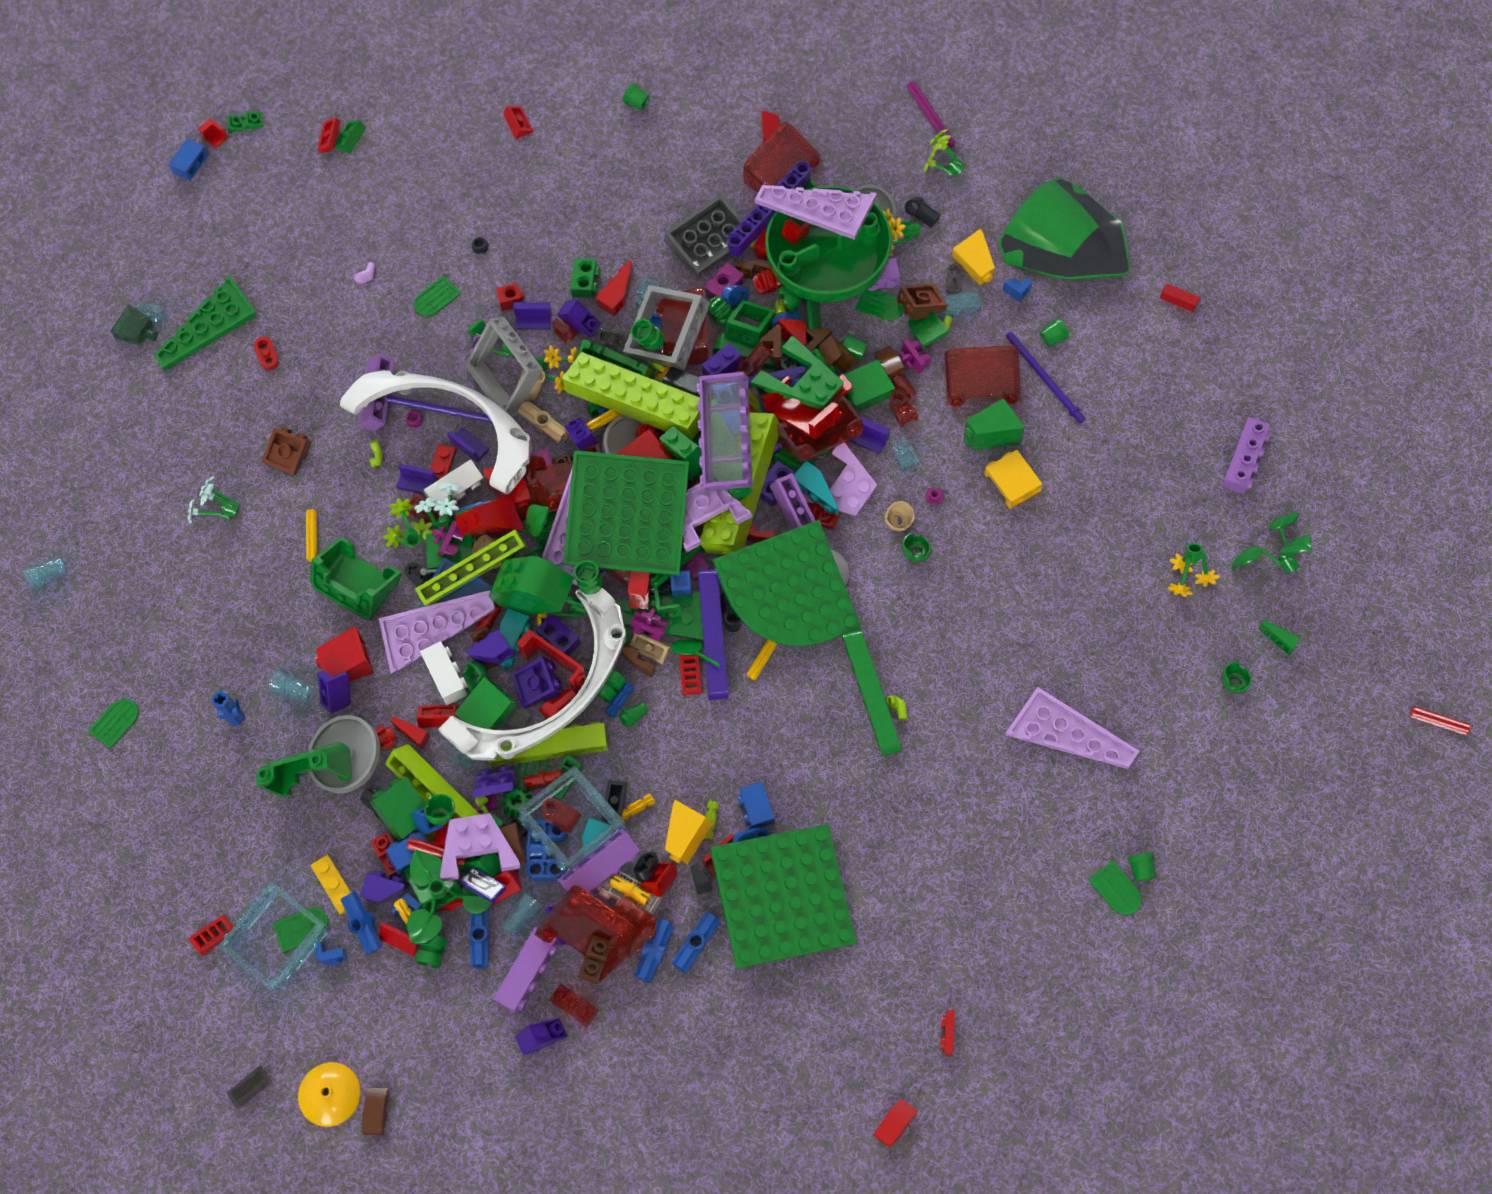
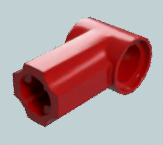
(552, 707)

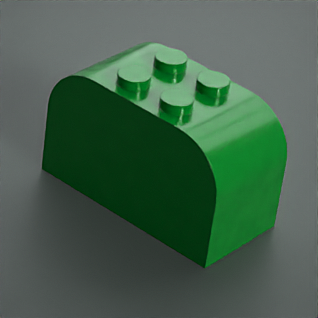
(531, 586)

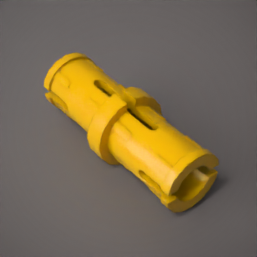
(630, 890)

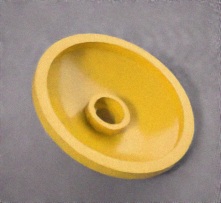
(341, 1100)

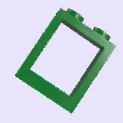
(735, 328)

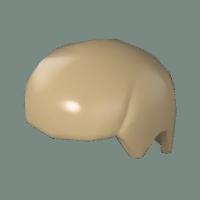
(902, 510)

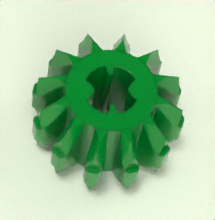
(719, 311)
(516, 795)

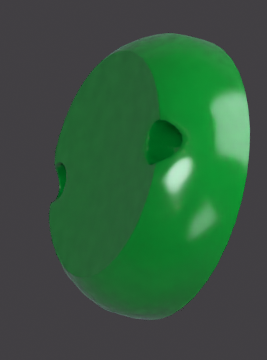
(827, 264)

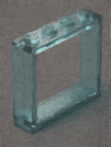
(595, 798)
(296, 959)

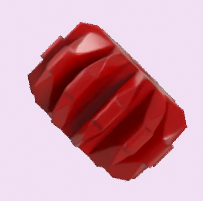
(766, 282)

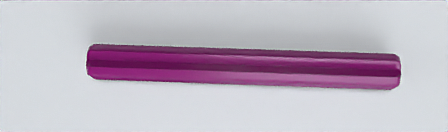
(929, 111)

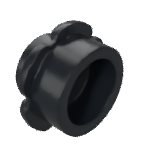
(477, 242)

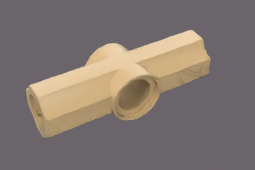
(536, 416)

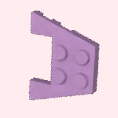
(852, 486)
(704, 505)
(475, 837)

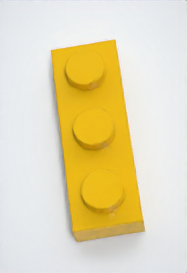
(331, 881)

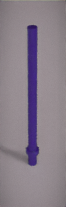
(438, 408)
(1073, 410)

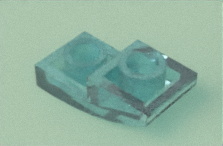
(962, 302)

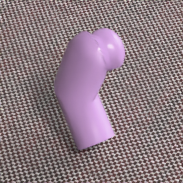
(366, 275)

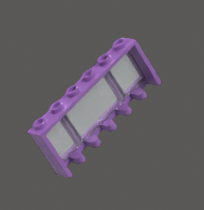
(724, 431)

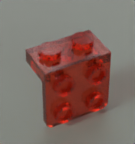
(640, 918)

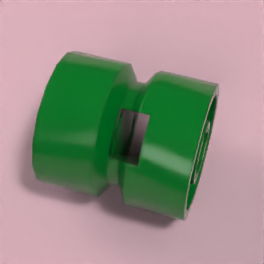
(647, 334)
(588, 577)
(614, 682)
(431, 952)

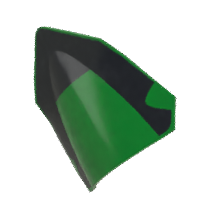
(1065, 235)

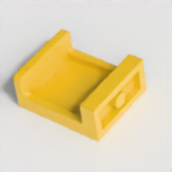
(1013, 478)

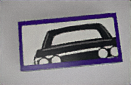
(482, 885)

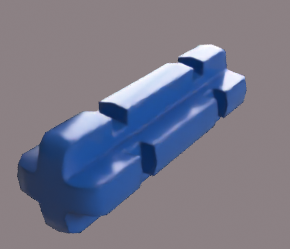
(619, 700)

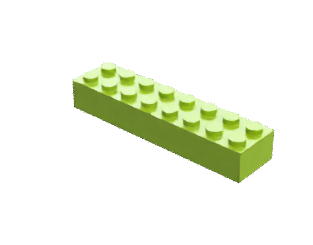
(632, 395)
(722, 532)

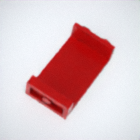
(800, 416)
(531, 642)

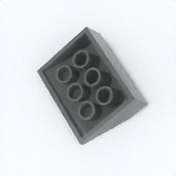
(703, 234)

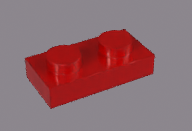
(328, 135)
(443, 460)
(947, 1041)

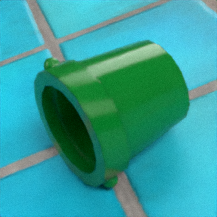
(635, 97)
(1054, 332)
(855, 346)
(1143, 866)

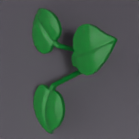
(536, 519)
(1286, 557)
(426, 870)

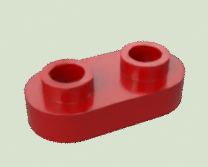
(267, 354)

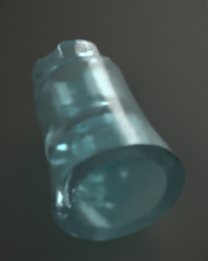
(44, 573)
(289, 686)
(521, 914)

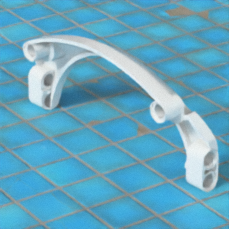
(513, 442)
(487, 743)

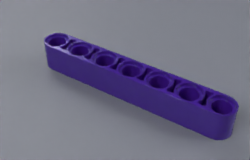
(800, 177)
(713, 634)

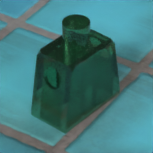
(133, 327)

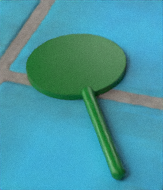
(690, 647)

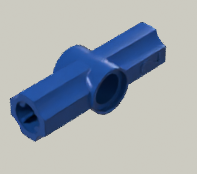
(227, 708)
(361, 922)
(479, 948)
(653, 951)
(689, 953)

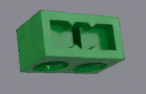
(581, 278)

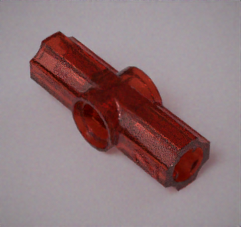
(756, 359)

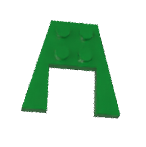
(815, 387)

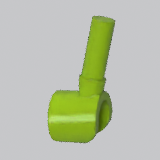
(480, 802)

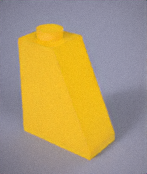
(975, 257)
(685, 832)

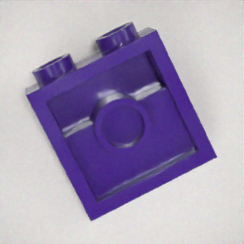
(536, 682)
(495, 781)

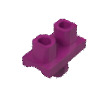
(911, 357)
(447, 548)
(650, 623)

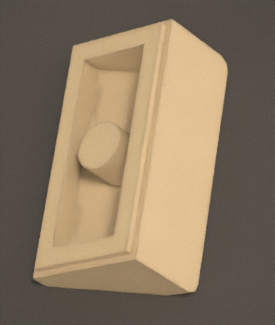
(651, 648)

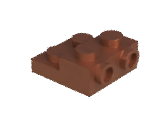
(920, 300)
(286, 450)

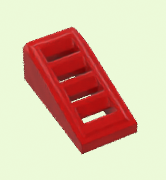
(690, 658)
(415, 734)
(209, 945)

